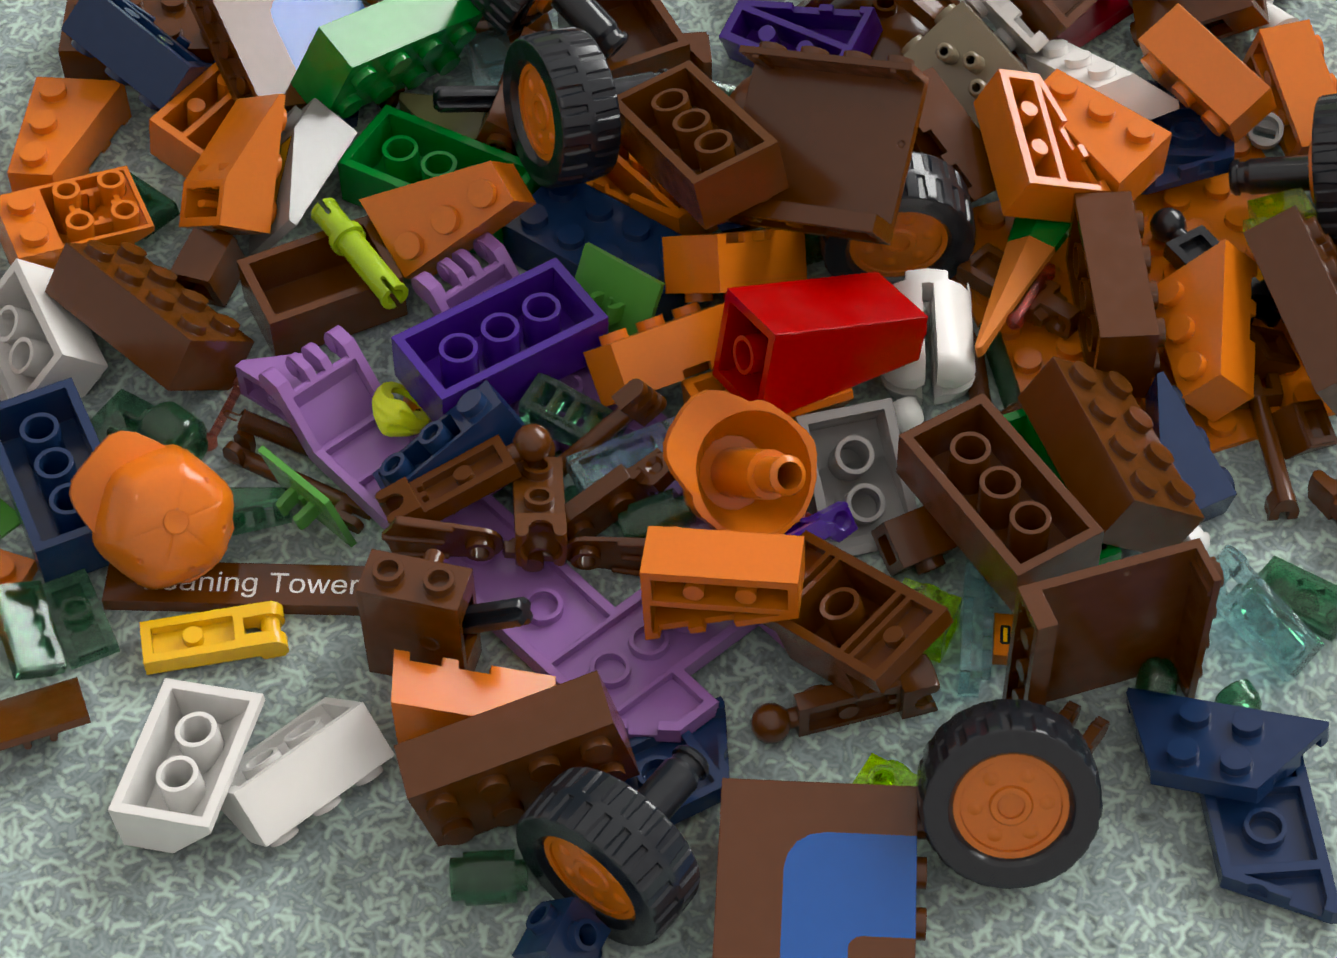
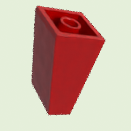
(814, 337)

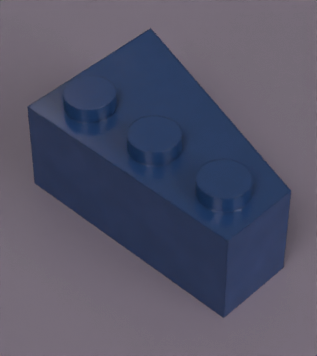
(134, 49)

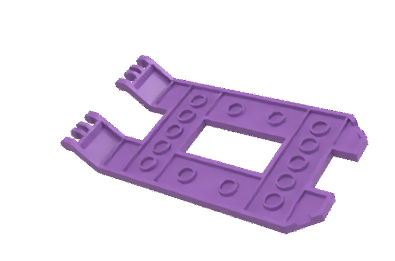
(572, 622)

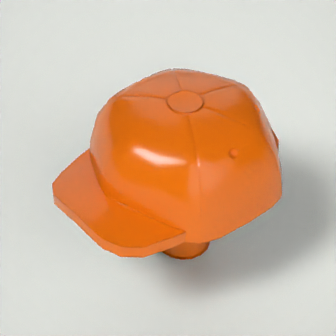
(741, 463)
(153, 509)

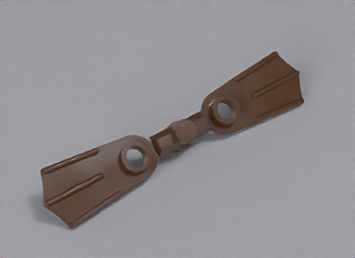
(415, 535)

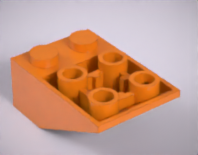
(238, 171)
(73, 210)

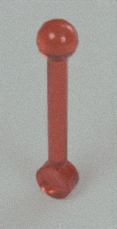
(1016, 319)
(221, 419)

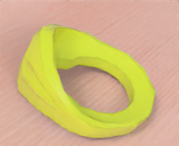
(394, 415)

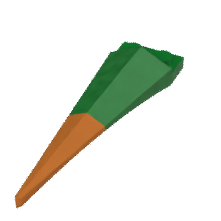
(1025, 256)

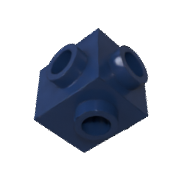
(563, 930)

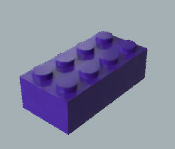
(500, 336)

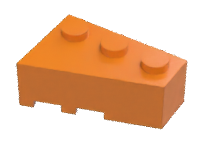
(1205, 75)

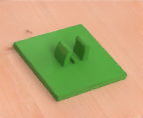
(618, 288)
(300, 491)

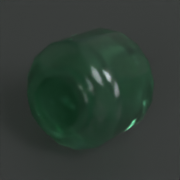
(174, 425)

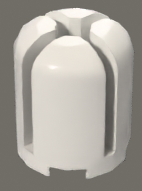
(948, 334)

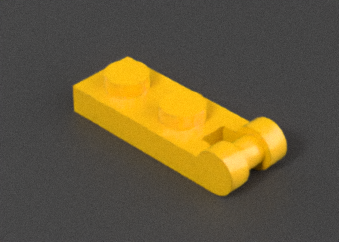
(213, 637)

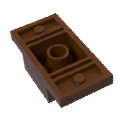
(857, 621)

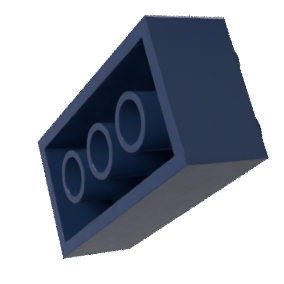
(581, 214)
(41, 449)

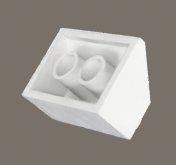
(1103, 77)
(41, 337)
(183, 764)
(304, 770)

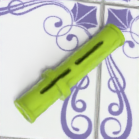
(349, 240)

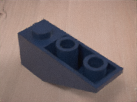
(473, 420)
(1189, 447)

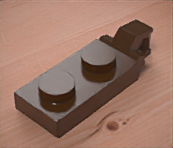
(1047, 309)
(602, 501)

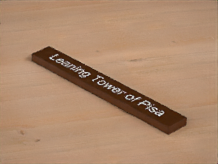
(298, 587)

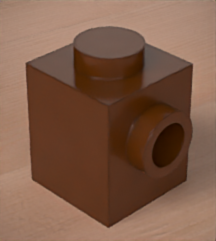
(209, 264)
(912, 542)

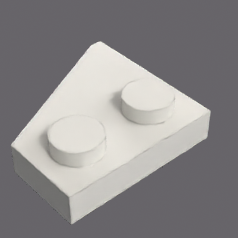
(1009, 25)

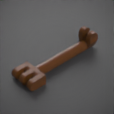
(634, 402)
(242, 453)
(1282, 495)

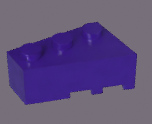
(799, 26)

